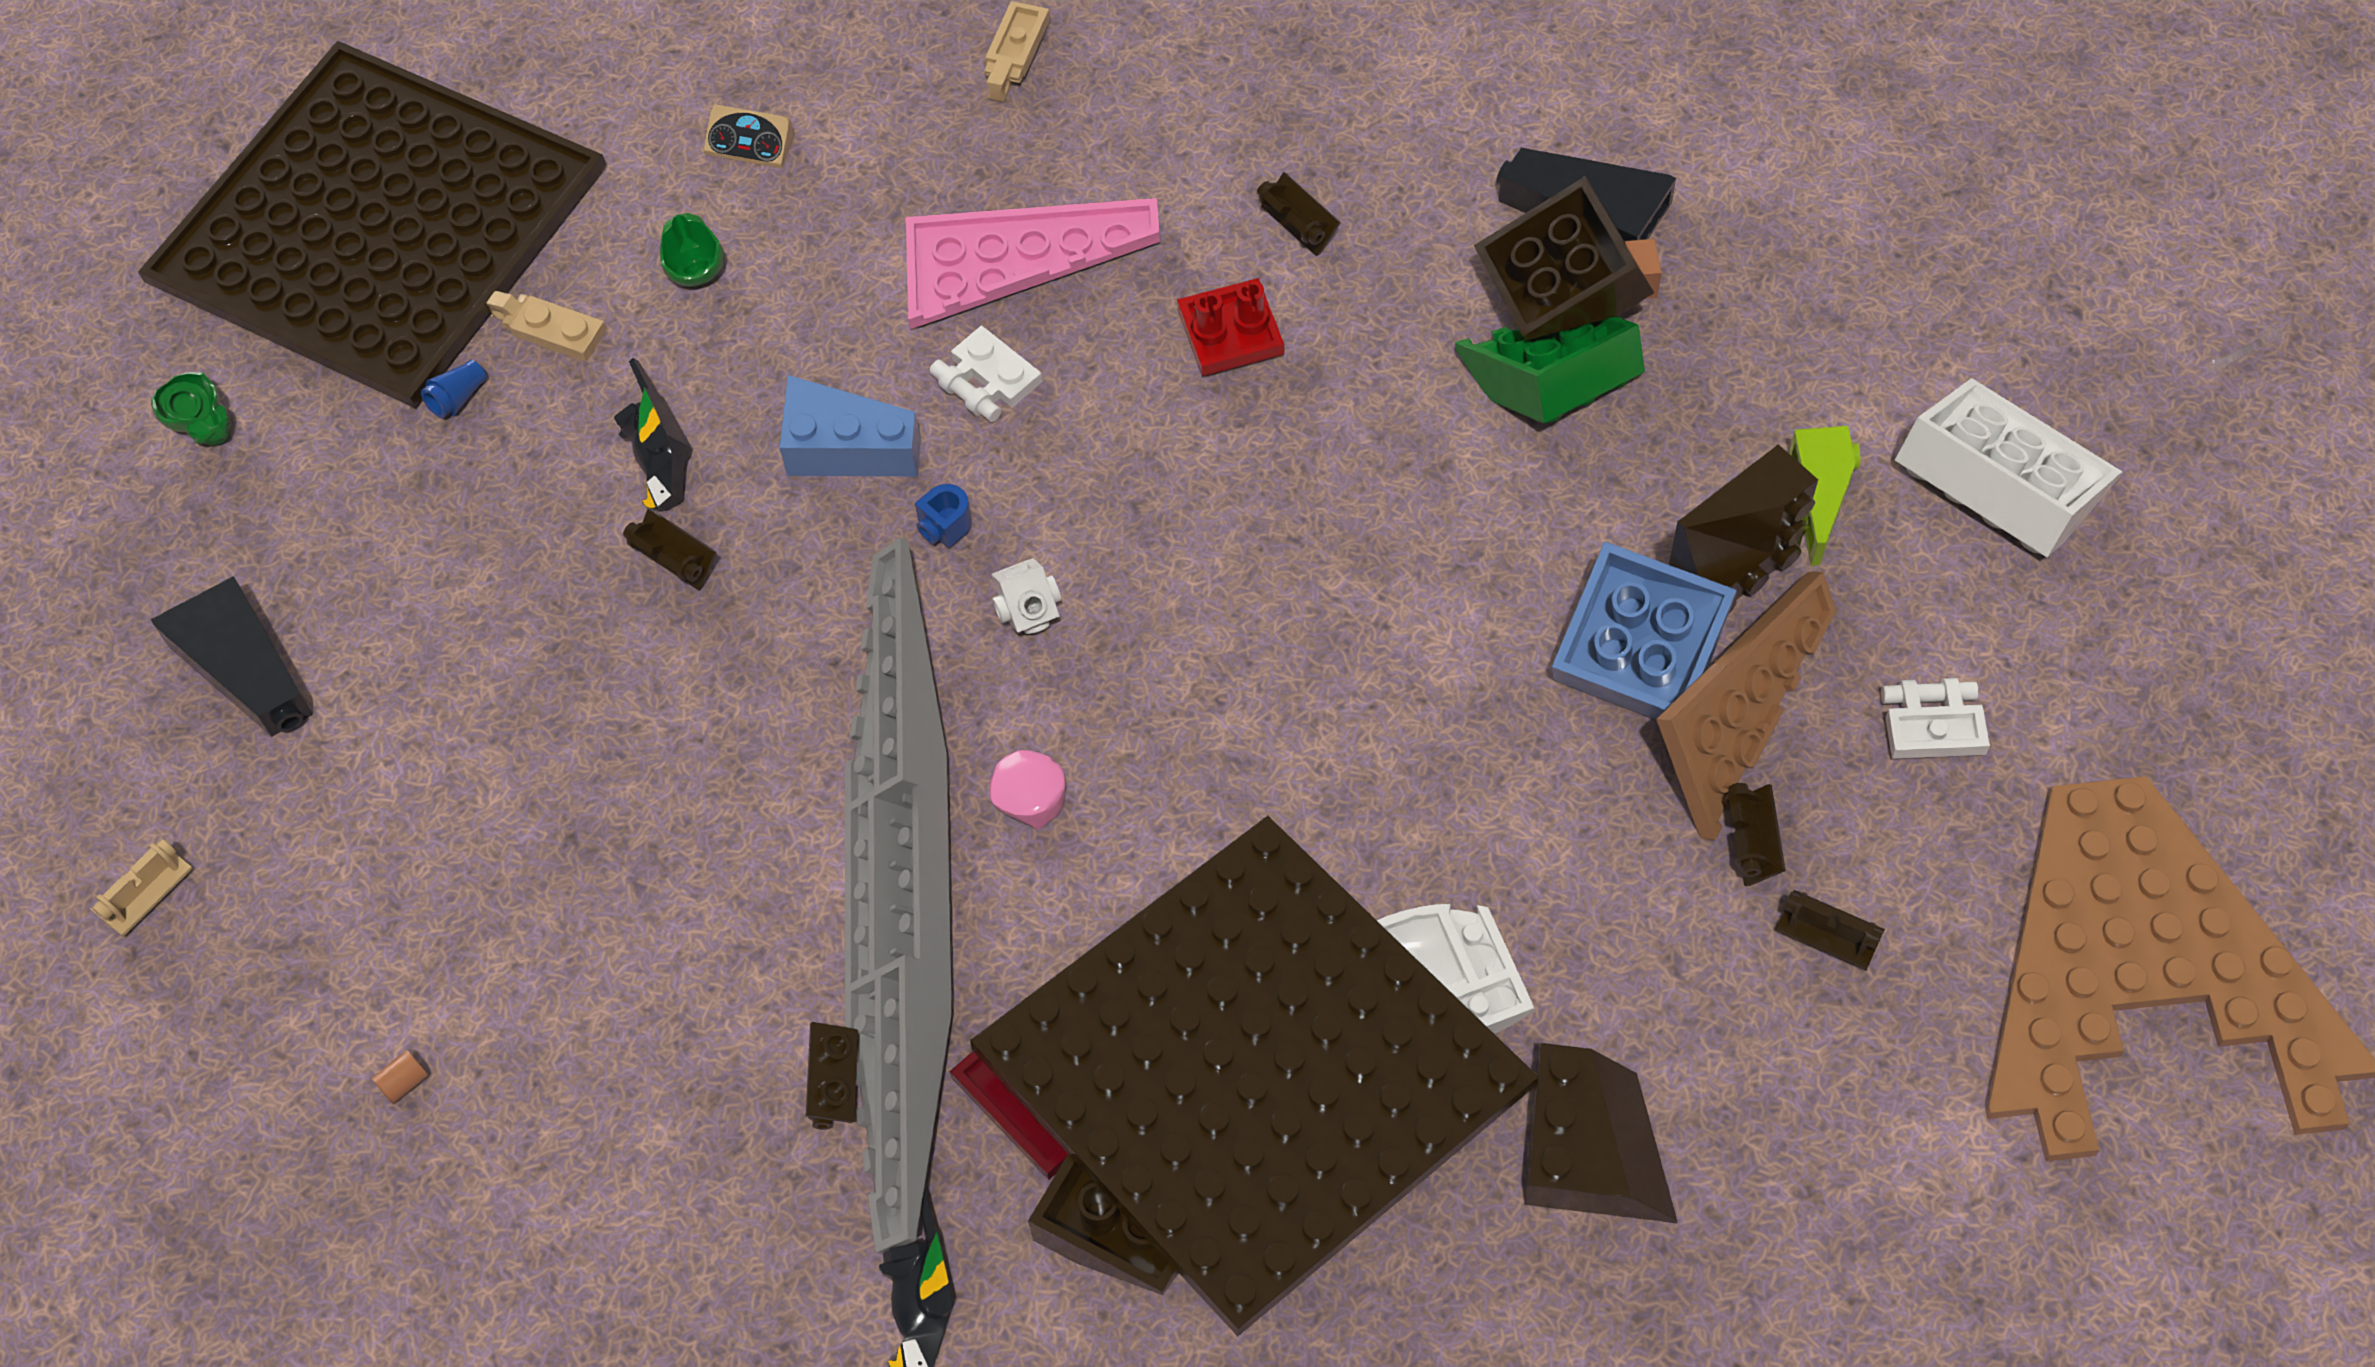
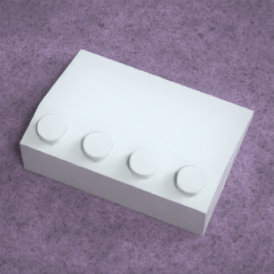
(2006, 466)

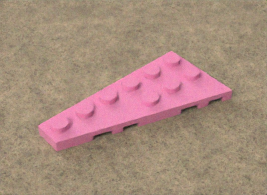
(991, 254)

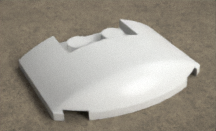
(1467, 958)

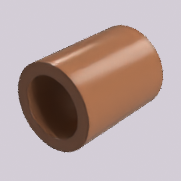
(399, 1076)

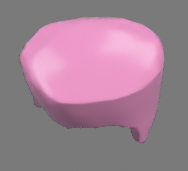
(1028, 787)

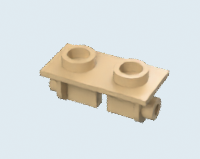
(141, 887)

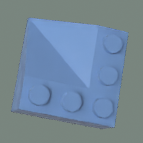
(1641, 631)

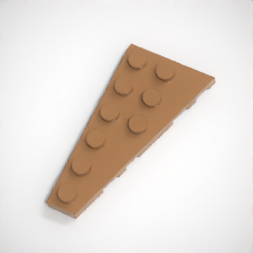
(1735, 703)

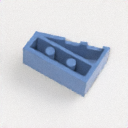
(845, 434)

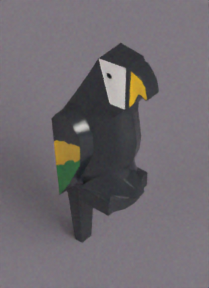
(656, 443)
(919, 1295)

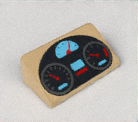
(748, 136)

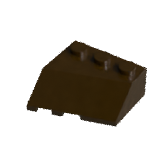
(1593, 1139)

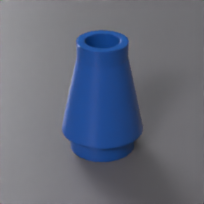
(451, 390)

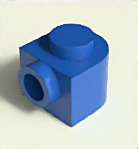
(943, 514)

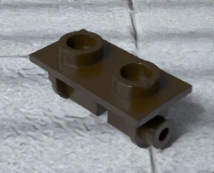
(1298, 212)
(671, 548)
(1756, 832)
(1830, 929)
(831, 1075)

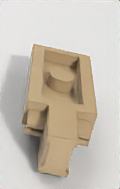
(1014, 47)
(548, 324)

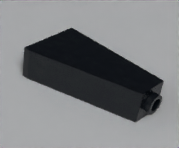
(1630, 195)
(233, 652)

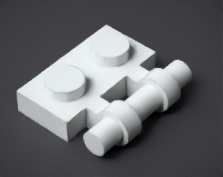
(992, 364)
(1935, 730)

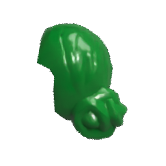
(690, 251)
(192, 406)

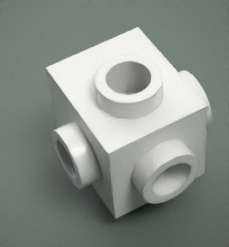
(1026, 596)

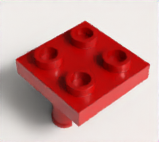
(1230, 327)

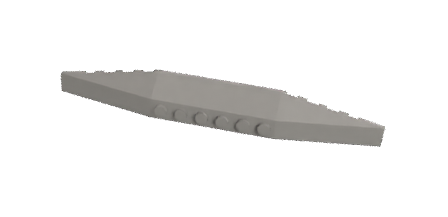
(897, 899)

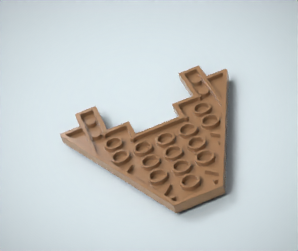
(2142, 918)

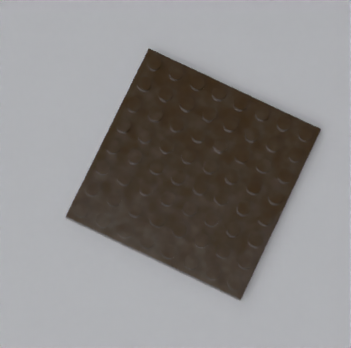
(373, 221)
(1253, 1071)

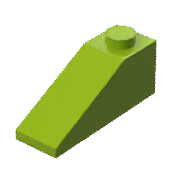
(1831, 459)

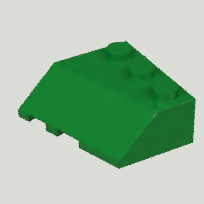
(1555, 370)

